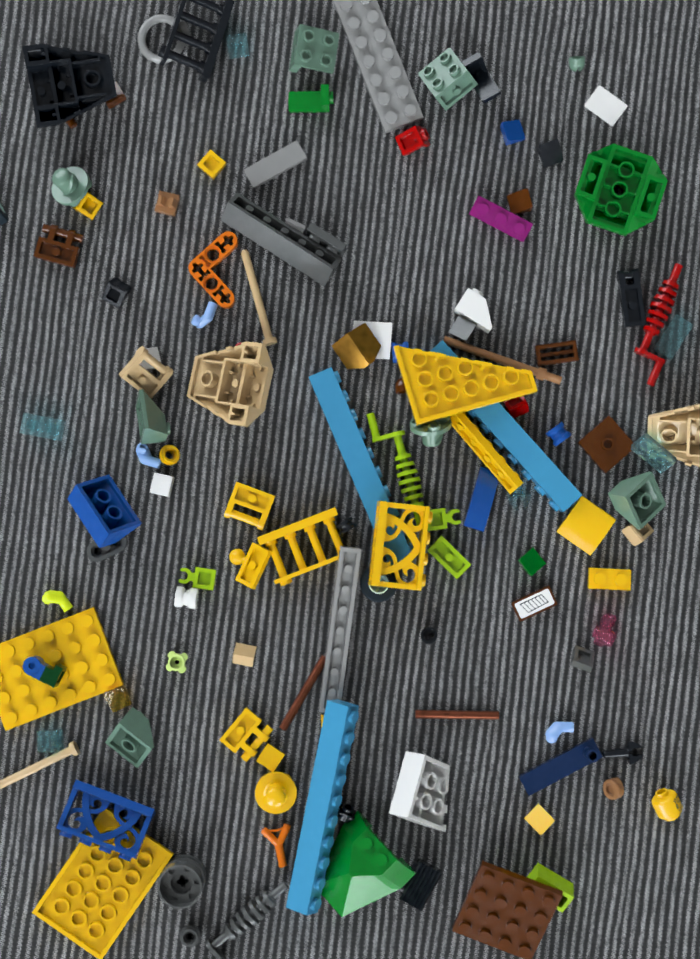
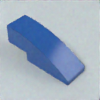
(481, 500)

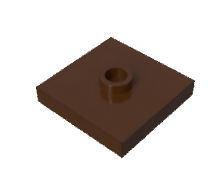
(606, 444)

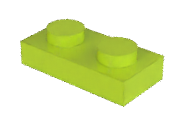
(448, 557)

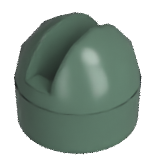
(576, 62)

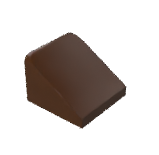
(118, 99)
(520, 201)

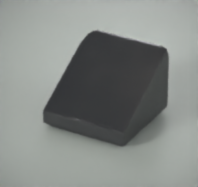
(550, 153)
(116, 292)

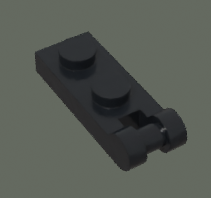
(631, 298)

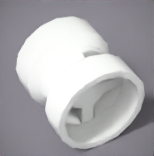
(186, 597)

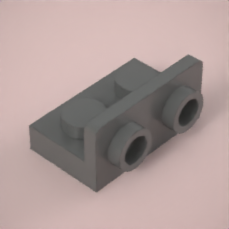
(326, 240)

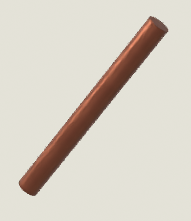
(303, 693)
(453, 714)

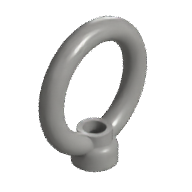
(160, 18)

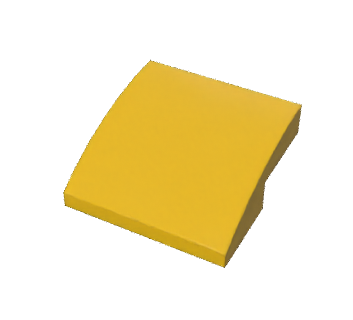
(586, 525)

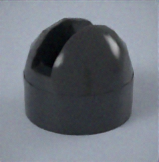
(426, 632)

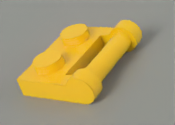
(252, 499)

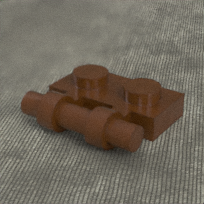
(58, 252)

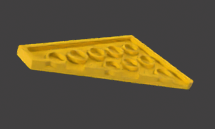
(453, 385)

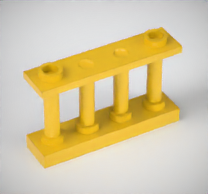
(289, 534)

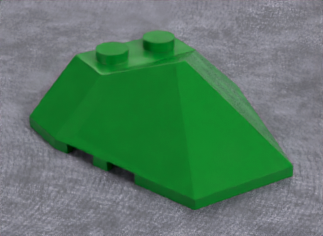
(361, 868)

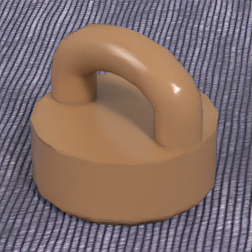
(613, 788)

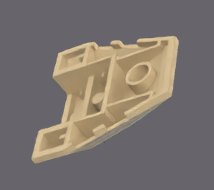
(233, 382)
(678, 432)

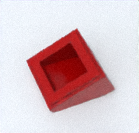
(516, 406)

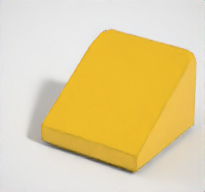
(89, 206)
(539, 819)

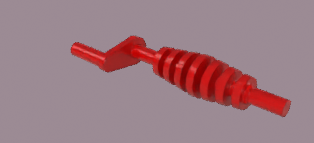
(661, 307)

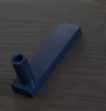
(560, 766)

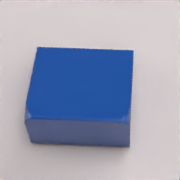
(512, 131)

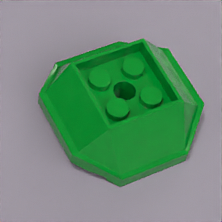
(632, 172)

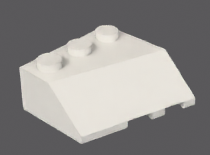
(421, 791)

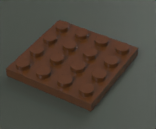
(507, 910)

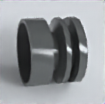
(176, 891)

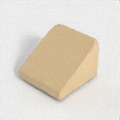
(635, 535)

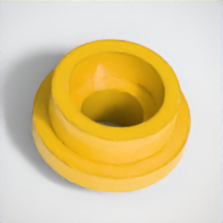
(173, 450)

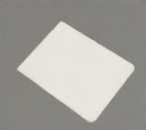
(605, 105)

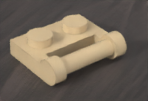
(140, 377)

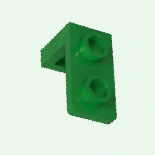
(310, 100)

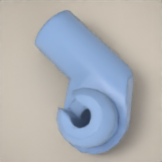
(207, 317)
(145, 457)
(556, 729)

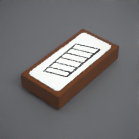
(534, 603)

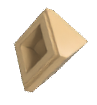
(244, 654)

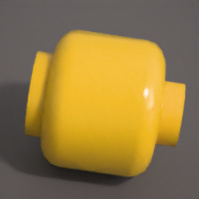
(667, 804)

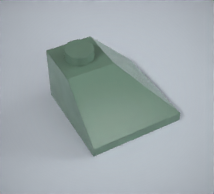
(151, 420)
(638, 499)
(132, 737)

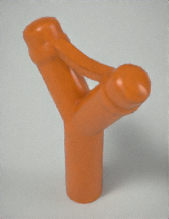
(278, 842)

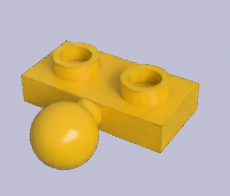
(252, 564)

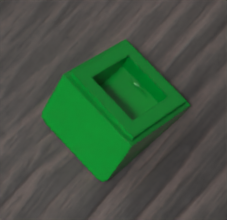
(531, 562)

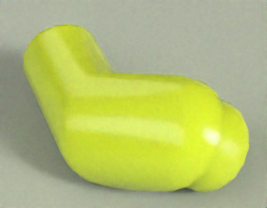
(57, 597)

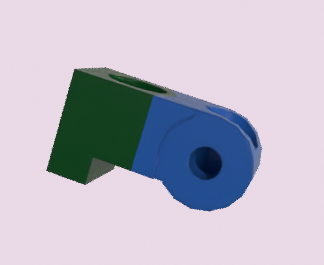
(44, 672)

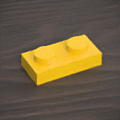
(609, 579)

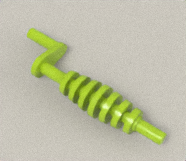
(403, 457)

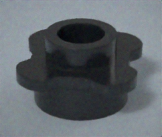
(346, 813)

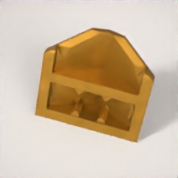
(357, 348)

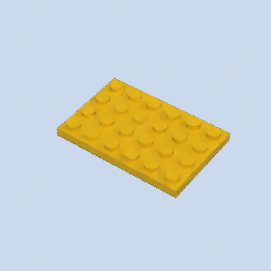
(73, 642)
(99, 890)

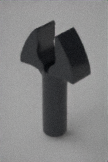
(615, 753)

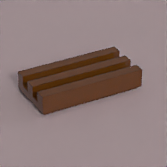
(574, 351)

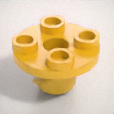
(275, 792)

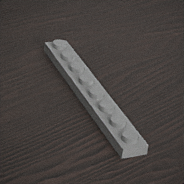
(340, 625)

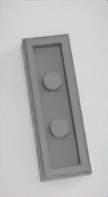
(275, 164)

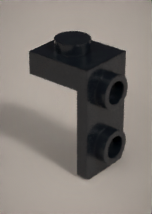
(486, 85)

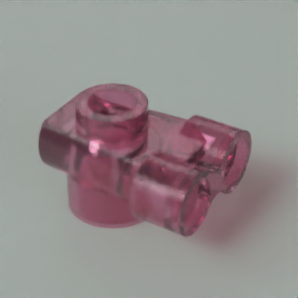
(603, 633)

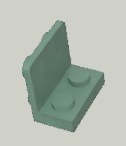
(314, 49)
(447, 78)

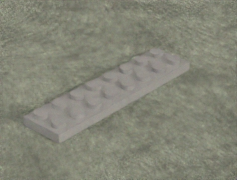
(379, 63)

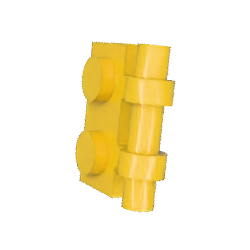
(240, 731)

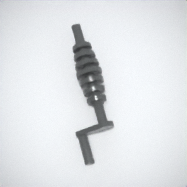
(246, 918)

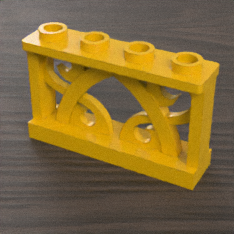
(378, 566)

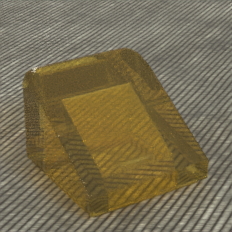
(117, 698)

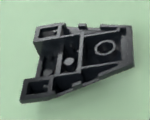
(66, 82)

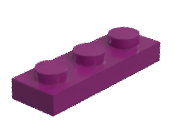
(501, 218)

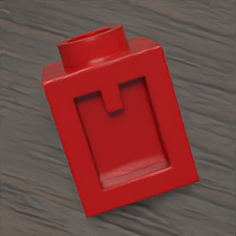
(412, 140)

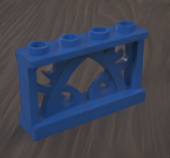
(90, 795)

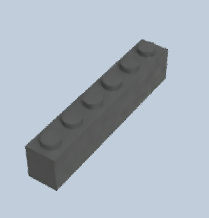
(280, 239)

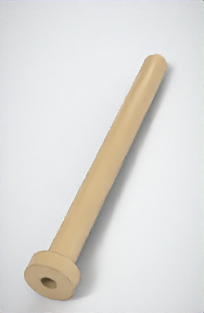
(269, 339)
(73, 749)

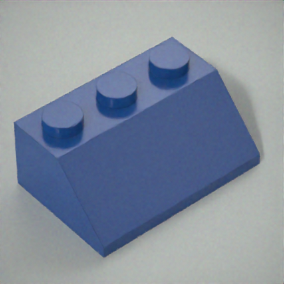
(103, 510)

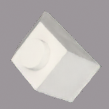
(475, 308)

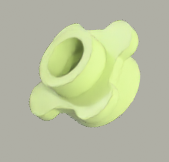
(172, 666)

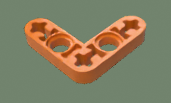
(209, 265)

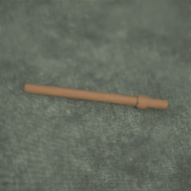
(540, 373)

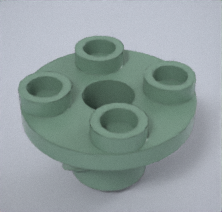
(70, 185)
(432, 431)

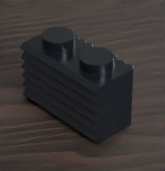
(421, 885)

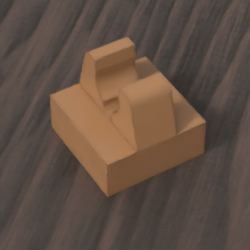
(167, 203)

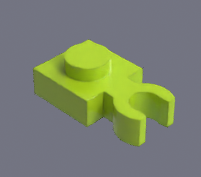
(440, 519)
(202, 578)

